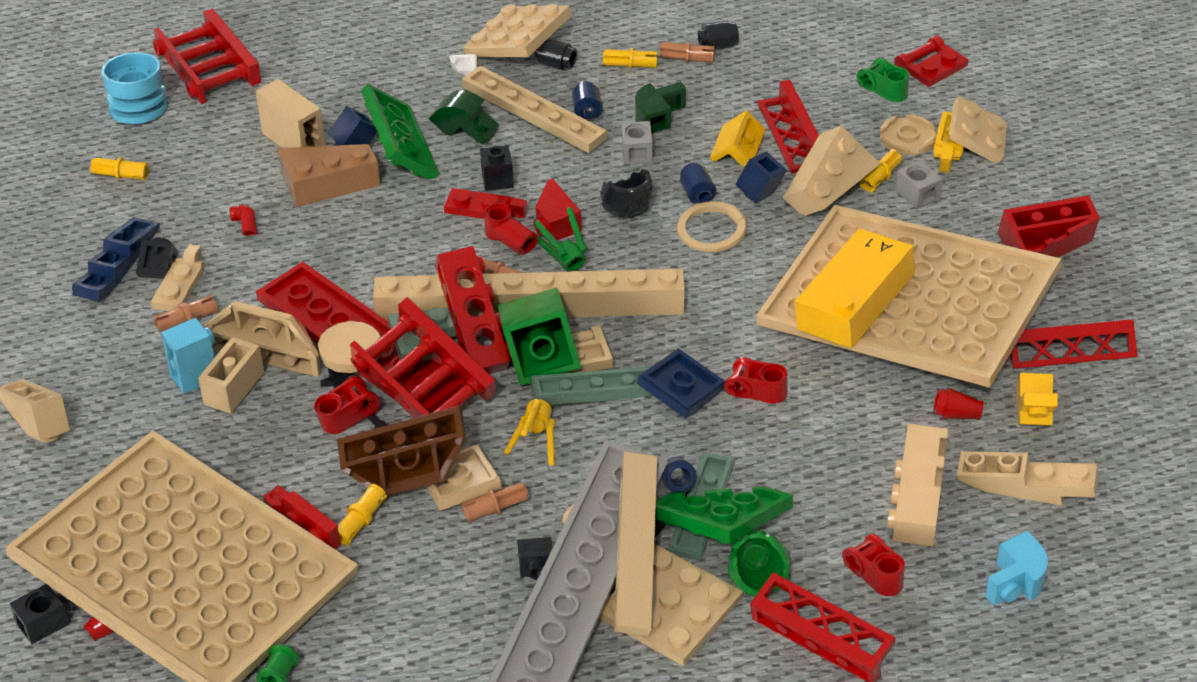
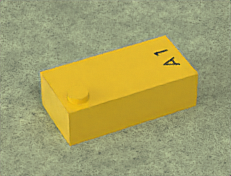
(854, 288)

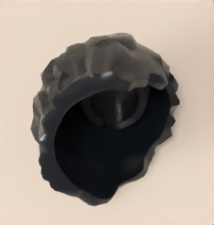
(628, 196)

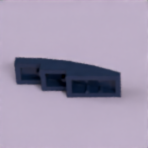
(114, 261)

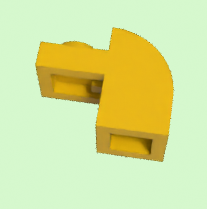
(1035, 399)

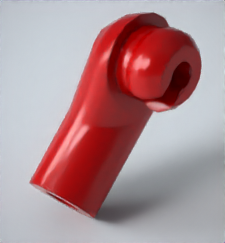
(247, 217)

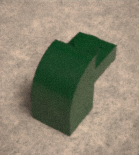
(657, 104)
(464, 111)

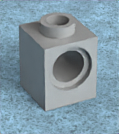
(636, 142)
(918, 184)

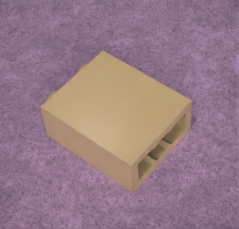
(289, 117)

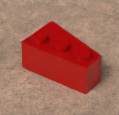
(1050, 226)

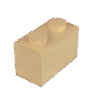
(231, 375)

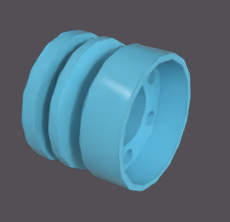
(134, 88)

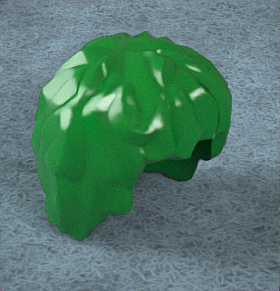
(755, 559)

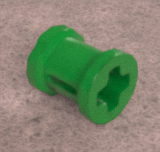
(279, 665)

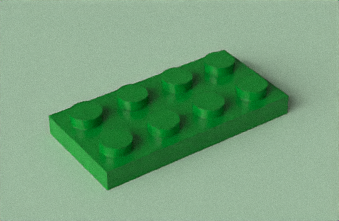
(399, 132)

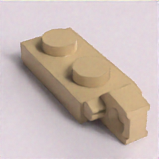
(179, 280)

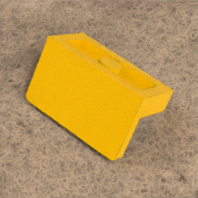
(739, 139)

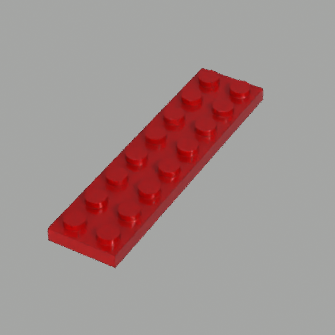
(323, 304)

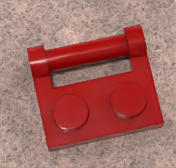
(935, 67)

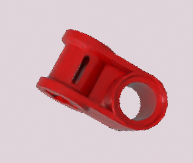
(759, 381)
(344, 407)
(876, 565)

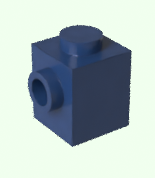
(352, 128)
(760, 177)

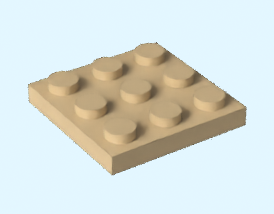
(518, 30)
(684, 606)

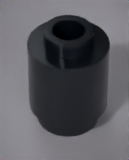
(718, 34)
(556, 54)

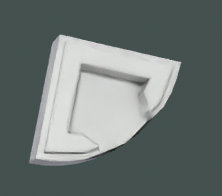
(464, 63)

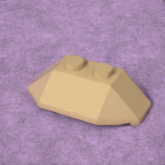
(279, 334)

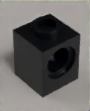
(496, 168)
(40, 613)

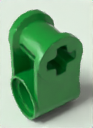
(885, 80)

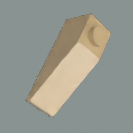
(35, 409)

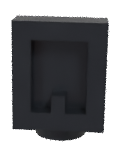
(155, 258)
(533, 556)

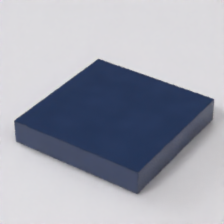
(681, 383)

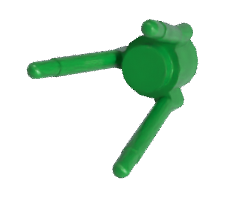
(567, 253)

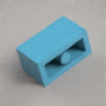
(188, 352)

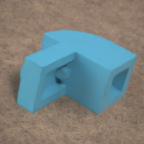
(1022, 570)

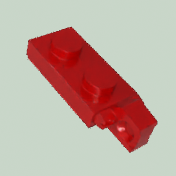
(474, 203)
(303, 514)

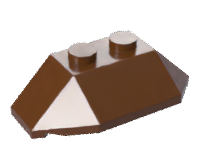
(406, 452)

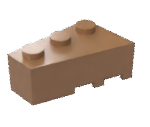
(327, 171)

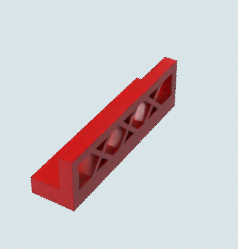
(795, 116)
(1078, 331)
(816, 639)

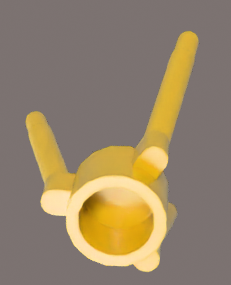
(536, 420)

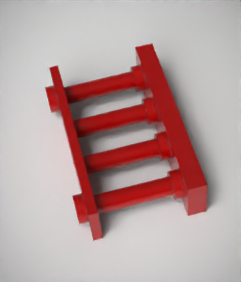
(223, 40)
(431, 340)

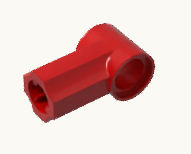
(503, 227)

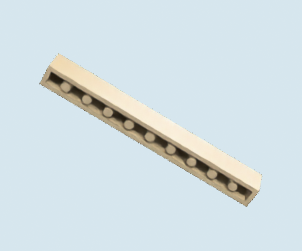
(580, 291)

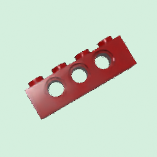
(466, 265)

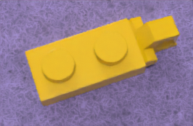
(944, 147)

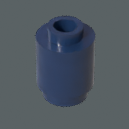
(587, 100)
(697, 183)
(687, 479)

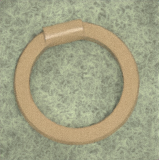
(713, 206)

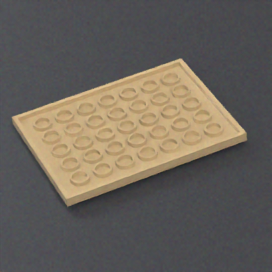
(950, 317)
(183, 562)

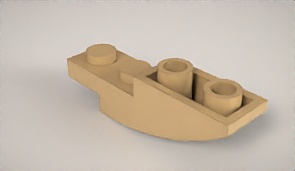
(1017, 477)

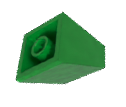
(538, 335)

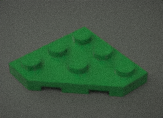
(721, 512)

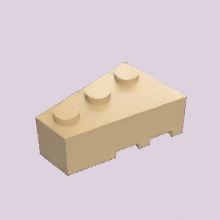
(829, 171)
(919, 485)

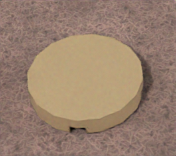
(899, 134)
(336, 341)

